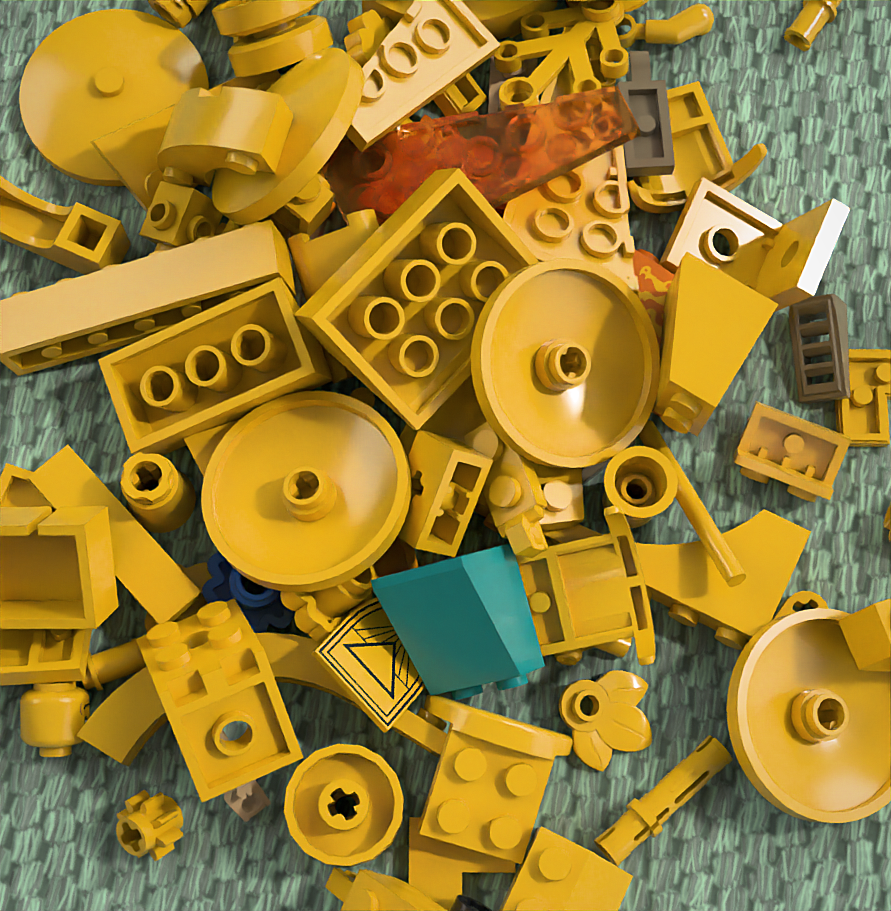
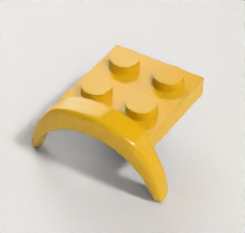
(697, 154)
(590, 592)
(43, 655)
(488, 779)

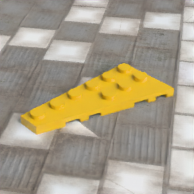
(583, 209)

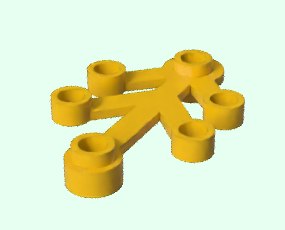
(570, 47)

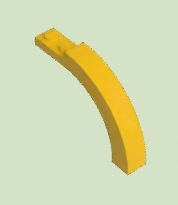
(136, 712)

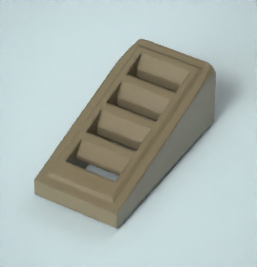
(801, 331)

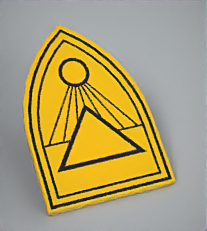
(371, 664)

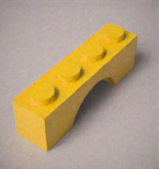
(66, 235)

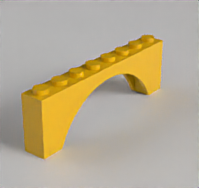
(674, 574)

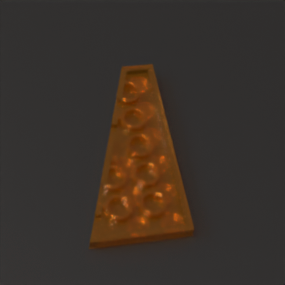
(496, 151)

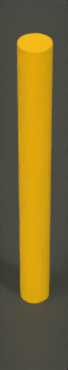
(697, 513)

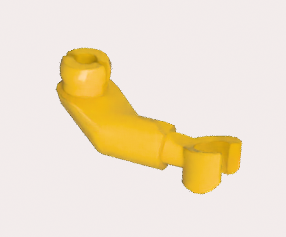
(690, 22)

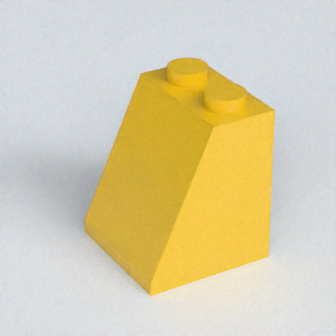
(704, 341)

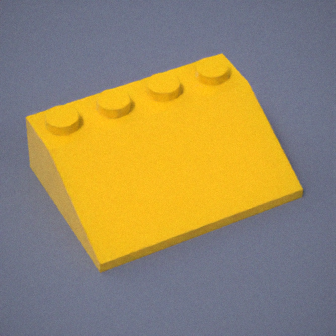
(413, 295)

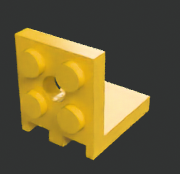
(764, 254)
(217, 674)

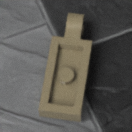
(648, 101)

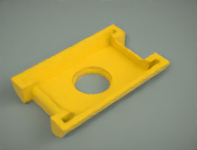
(321, 257)

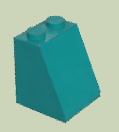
(464, 622)

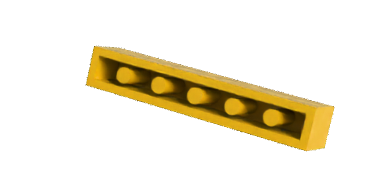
(137, 297)

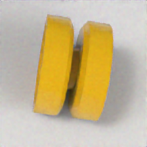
(276, 32)
(313, 797)

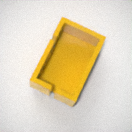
(56, 568)

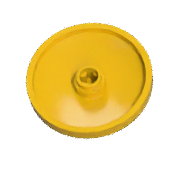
(100, 78)
(324, 99)
(565, 363)
(306, 491)
(810, 721)

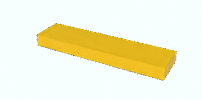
(137, 557)

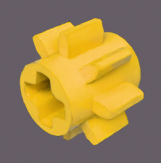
(149, 825)

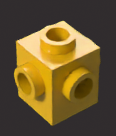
(179, 217)

